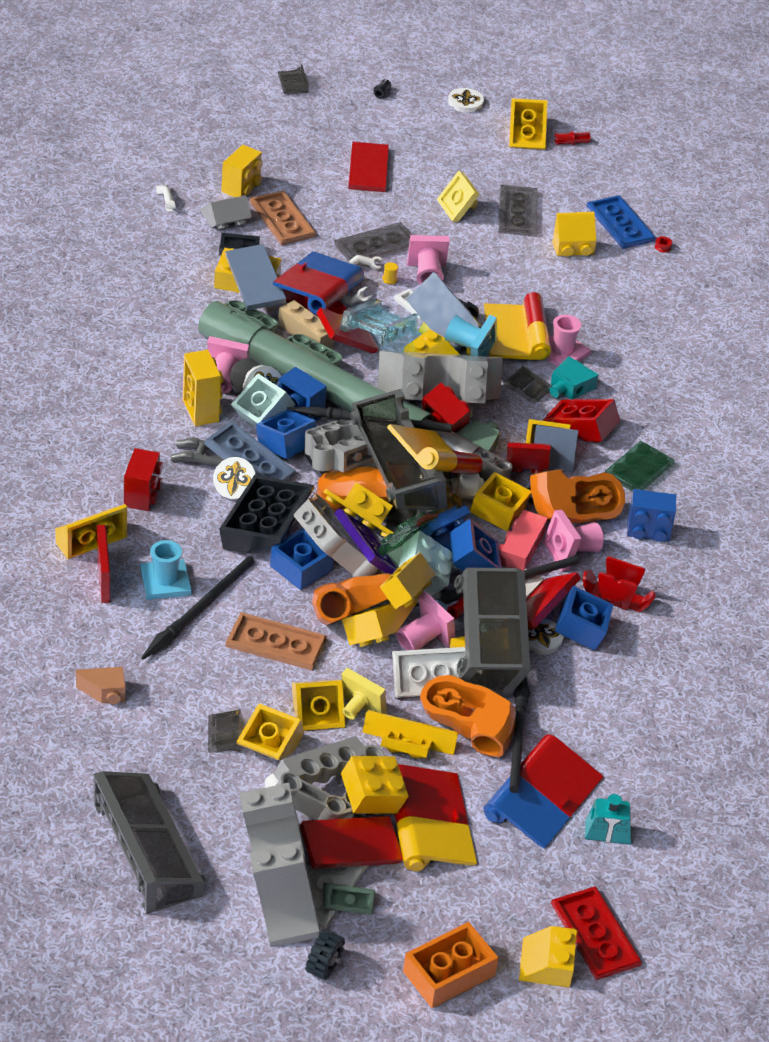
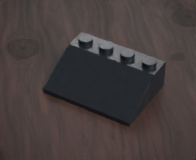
(263, 513)

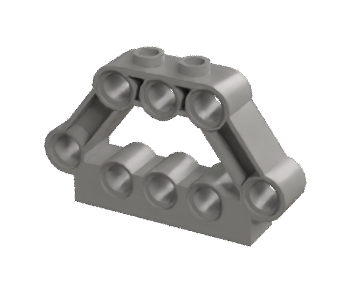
(337, 446)
(328, 533)
(319, 766)

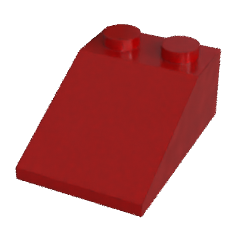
(590, 417)
(528, 456)

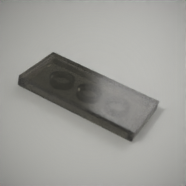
(518, 210)
(375, 242)

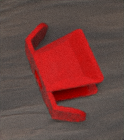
(618, 585)

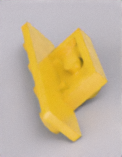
(366, 505)
(408, 735)

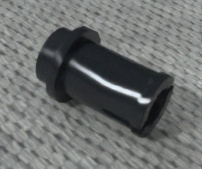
(380, 90)

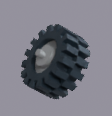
(325, 954)

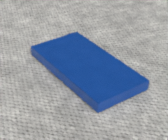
(621, 222)

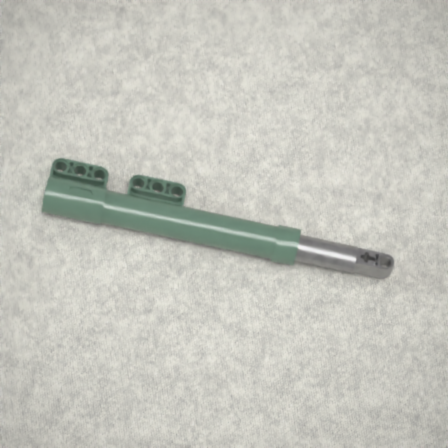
(258, 330)

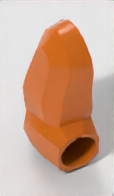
(342, 482)
(579, 497)
(348, 597)
(471, 712)

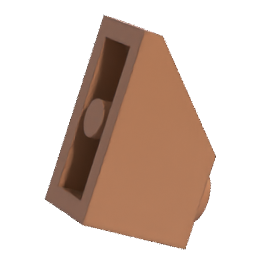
(102, 684)

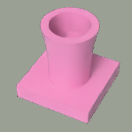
(428, 254)
(564, 340)
(226, 355)
(565, 540)
(433, 623)

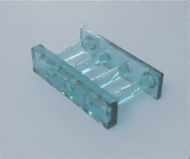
(374, 319)

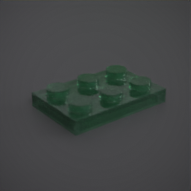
(640, 466)
(406, 531)

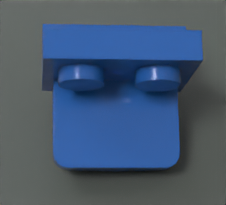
(447, 521)

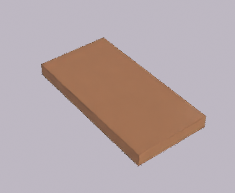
(282, 217)
(276, 641)

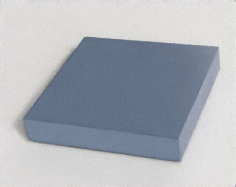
(562, 444)

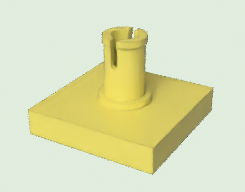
(458, 197)
(361, 695)

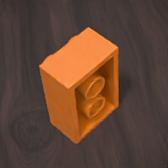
(450, 964)

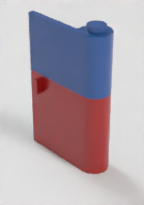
(321, 280)
(549, 792)

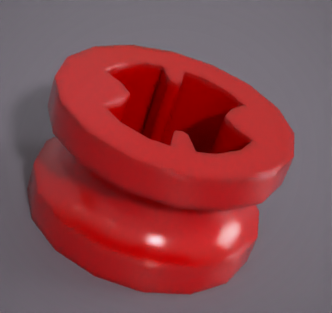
(663, 244)

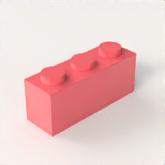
(522, 540)

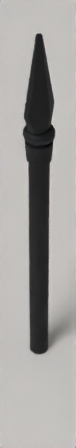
(338, 414)
(449, 596)
(165, 637)
(521, 696)

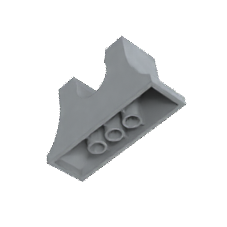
(416, 374)
(280, 865)

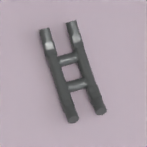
(190, 456)

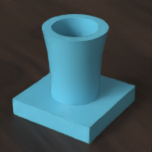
(477, 339)
(166, 573)

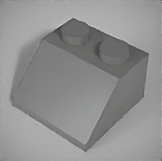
(226, 212)

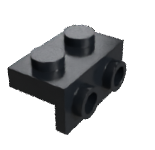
(237, 241)

